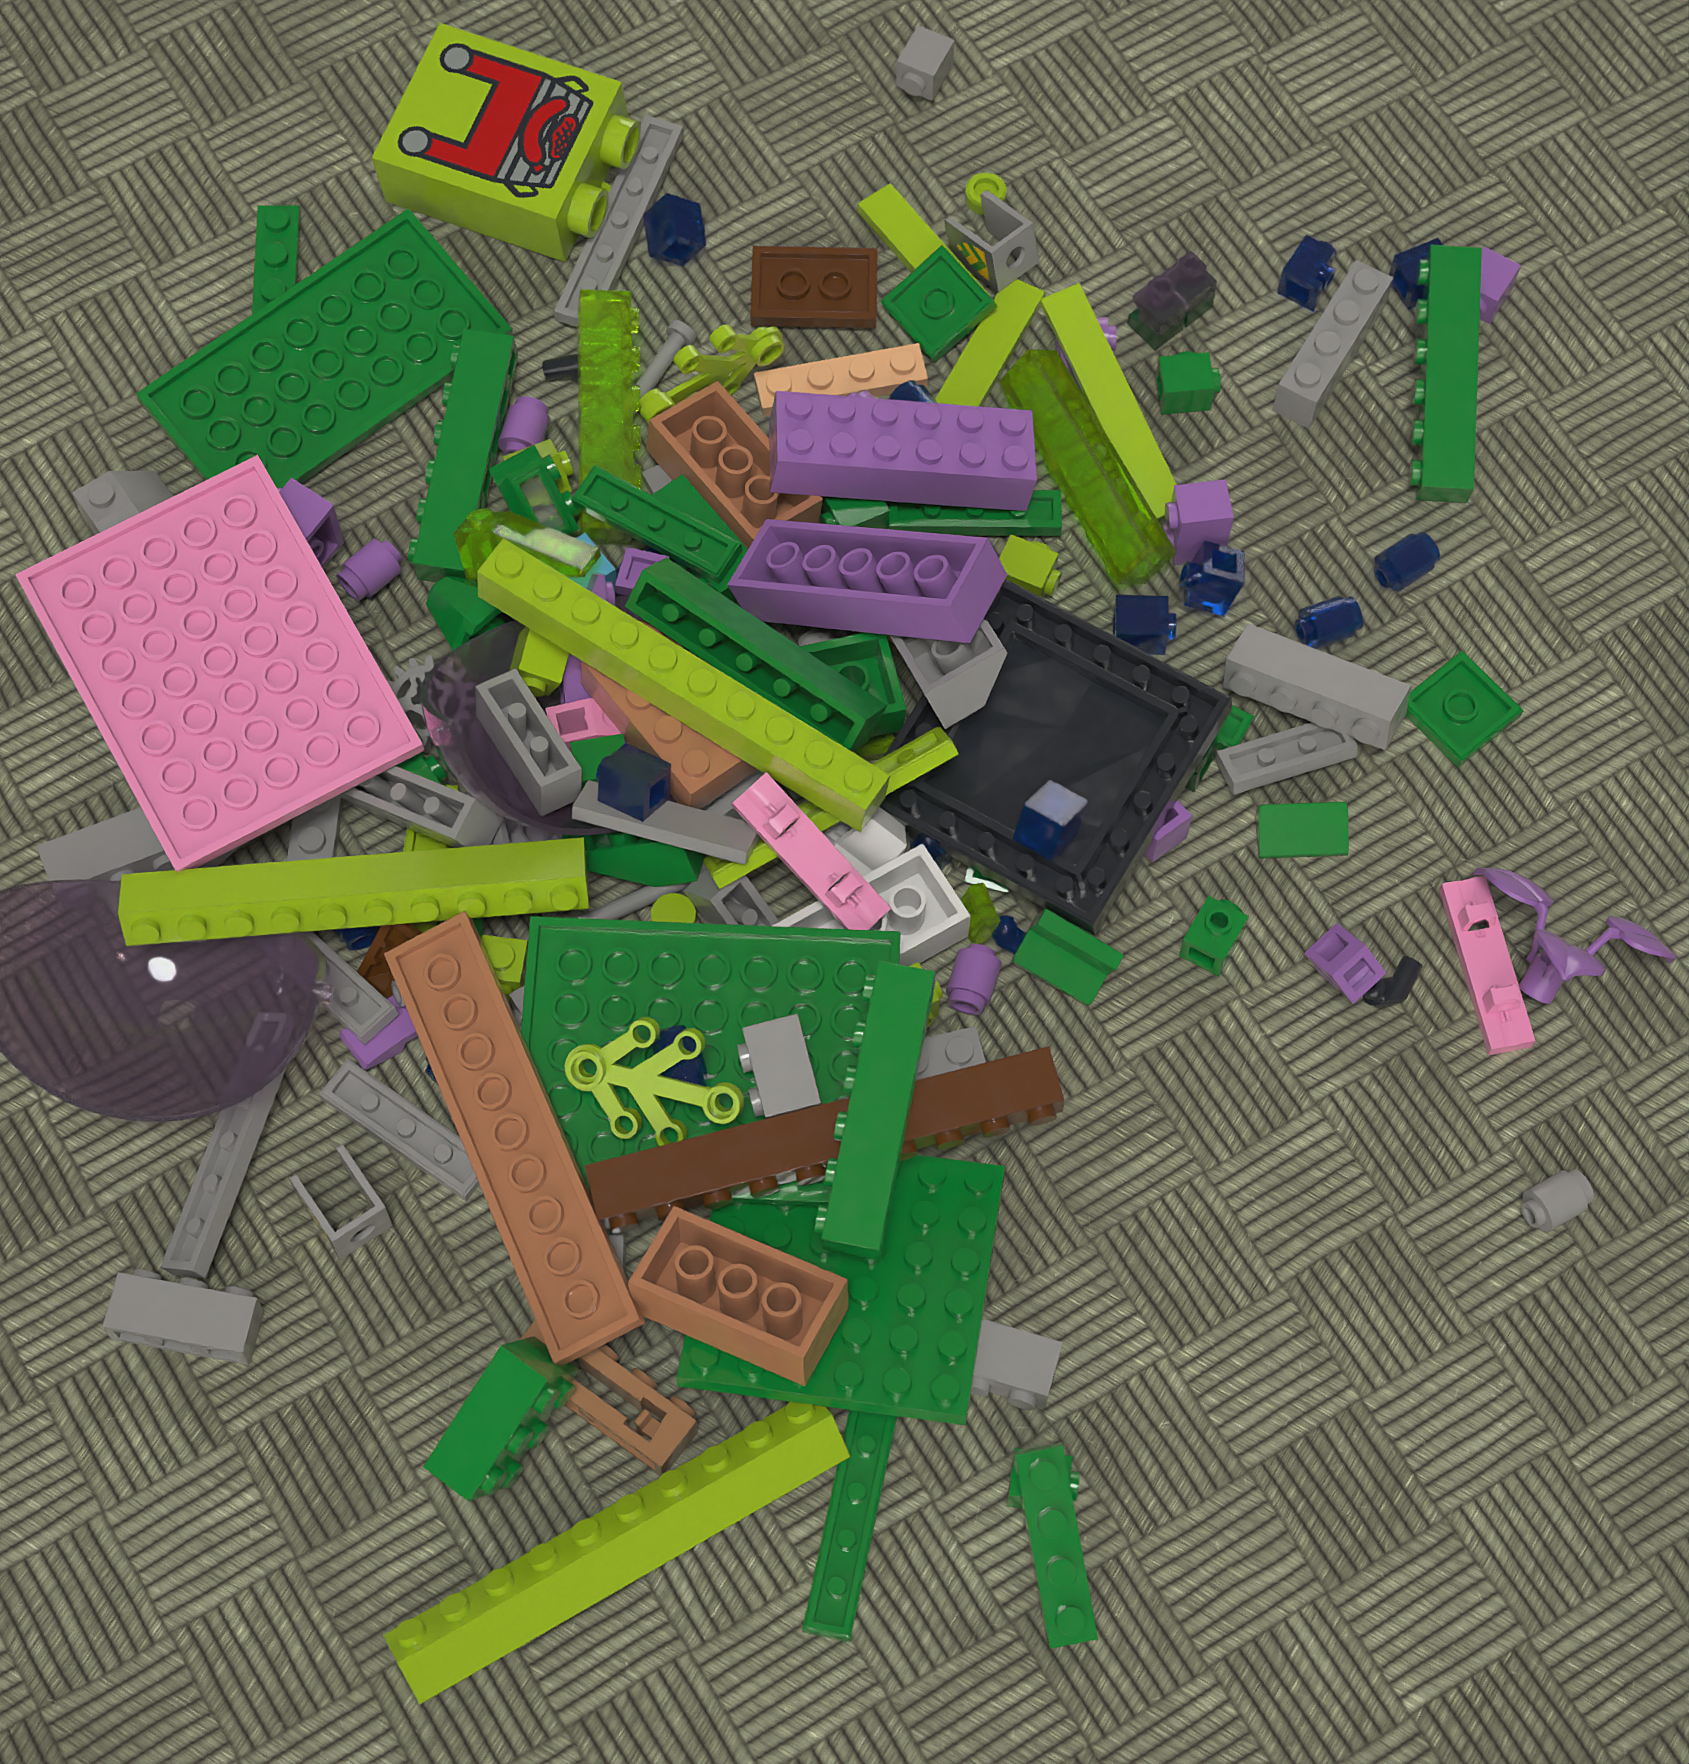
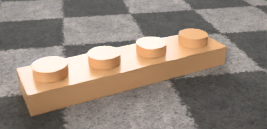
(872, 371)

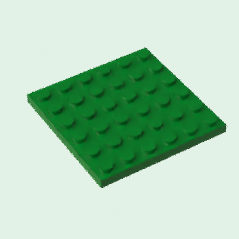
(909, 1316)

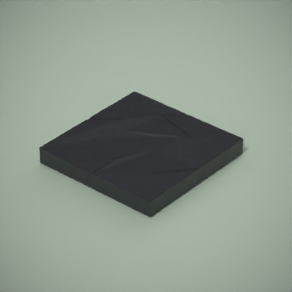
(1069, 712)

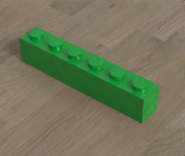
(1447, 374)
(465, 450)
(754, 653)
(877, 1110)

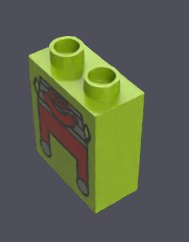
(506, 143)

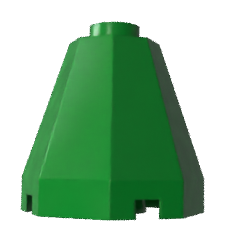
(461, 612)

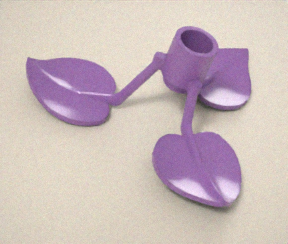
(1560, 959)

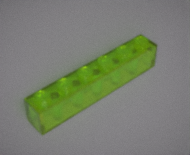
(607, 396)
(1088, 468)

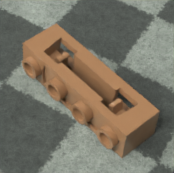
(637, 1388)

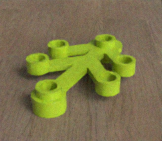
(758, 348)
(646, 1082)

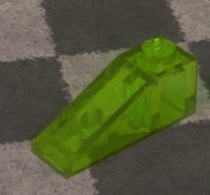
(485, 529)

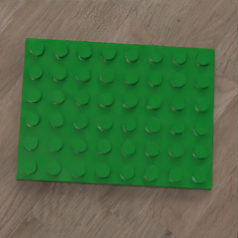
(603, 974)

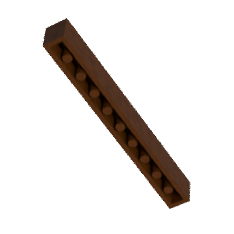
(800, 1143)

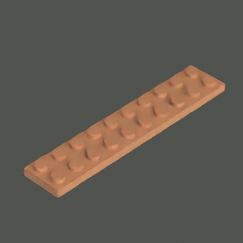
(514, 1140)

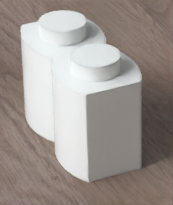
(875, 845)

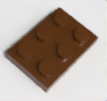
(814, 286)

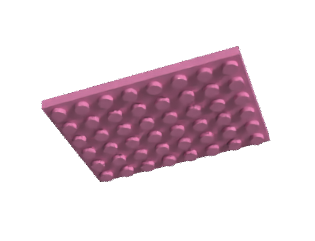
(219, 664)

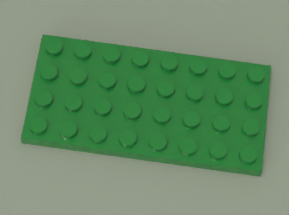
(324, 359)

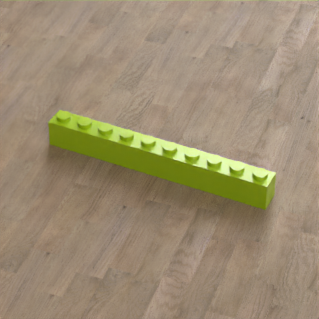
(682, 685)
(353, 891)
(614, 1547)

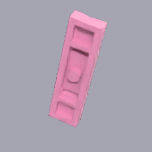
(810, 855)
(1487, 966)

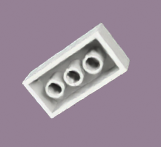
(920, 905)

